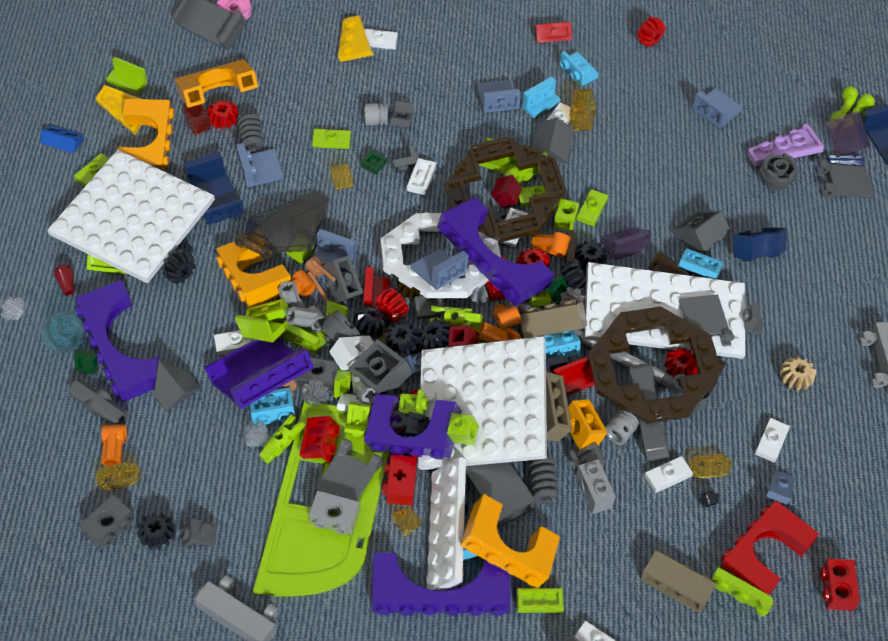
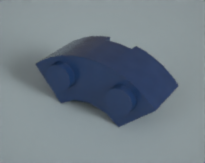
(768, 242)

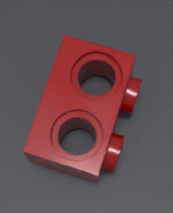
(846, 584)

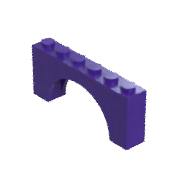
(513, 280)
(99, 309)
(398, 594)

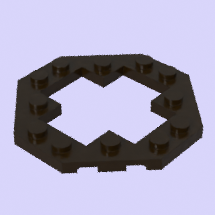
(525, 158)
(629, 396)

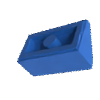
(61, 138)

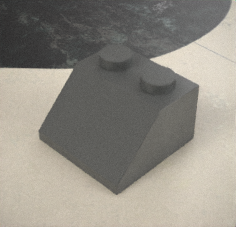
(702, 229)
(381, 368)

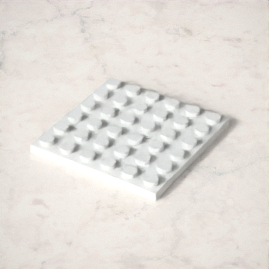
(131, 216)
(501, 389)

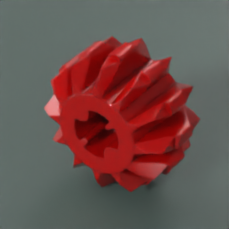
(651, 31)
(223, 114)
(533, 256)
(392, 304)
(680, 362)

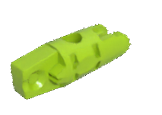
(465, 315)
(281, 439)

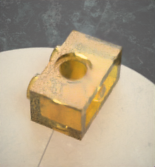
(583, 109)

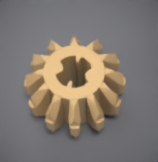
(797, 373)

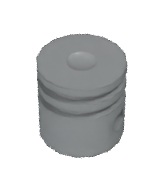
(375, 114)
(624, 425)

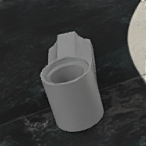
(289, 291)
(306, 317)
(363, 390)

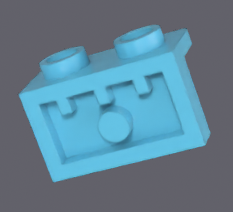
(578, 68)
(540, 98)
(701, 264)
(562, 344)
(273, 407)

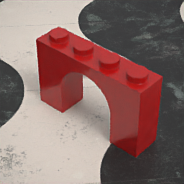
(777, 524)

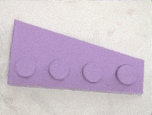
(796, 144)

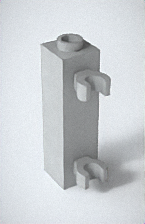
(879, 338)
(234, 614)

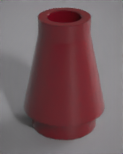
(65, 278)

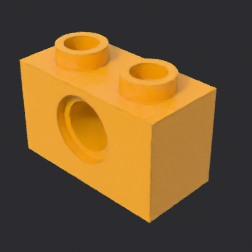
(585, 424)

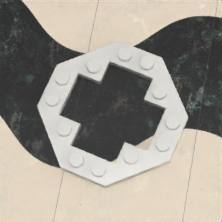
(409, 234)

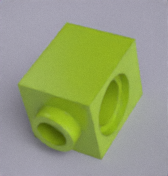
(566, 215)
(463, 429)

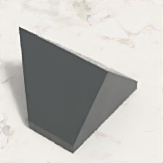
(173, 385)

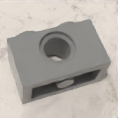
(595, 486)
(325, 504)

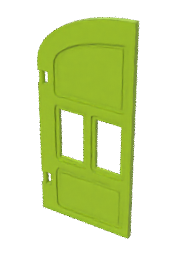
(312, 559)

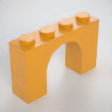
(236, 74)
(154, 114)
(251, 288)
(483, 540)

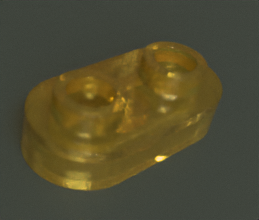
(710, 466)
(117, 474)

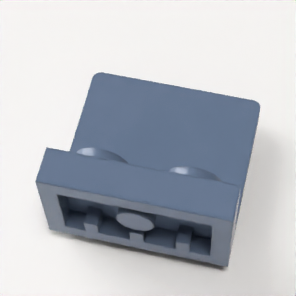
(498, 96)
(716, 107)
(259, 167)
(332, 247)
(440, 269)

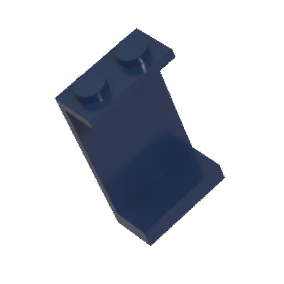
(876, 128)
(210, 175)

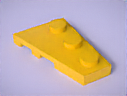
(353, 40)
(113, 102)

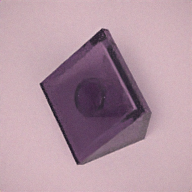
(848, 133)
(626, 242)

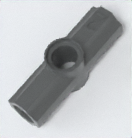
(98, 402)

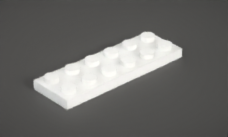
(446, 526)

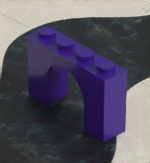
(431, 442)

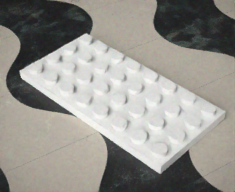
(627, 289)

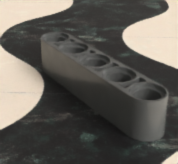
(653, 433)

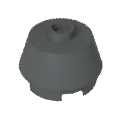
(779, 171)
(336, 327)

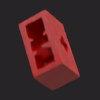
(400, 491)

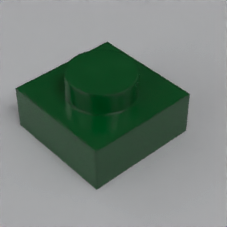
(373, 162)
(556, 288)
(85, 361)

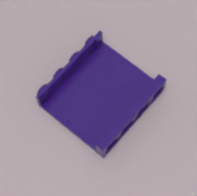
(257, 370)

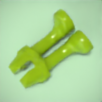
(849, 98)

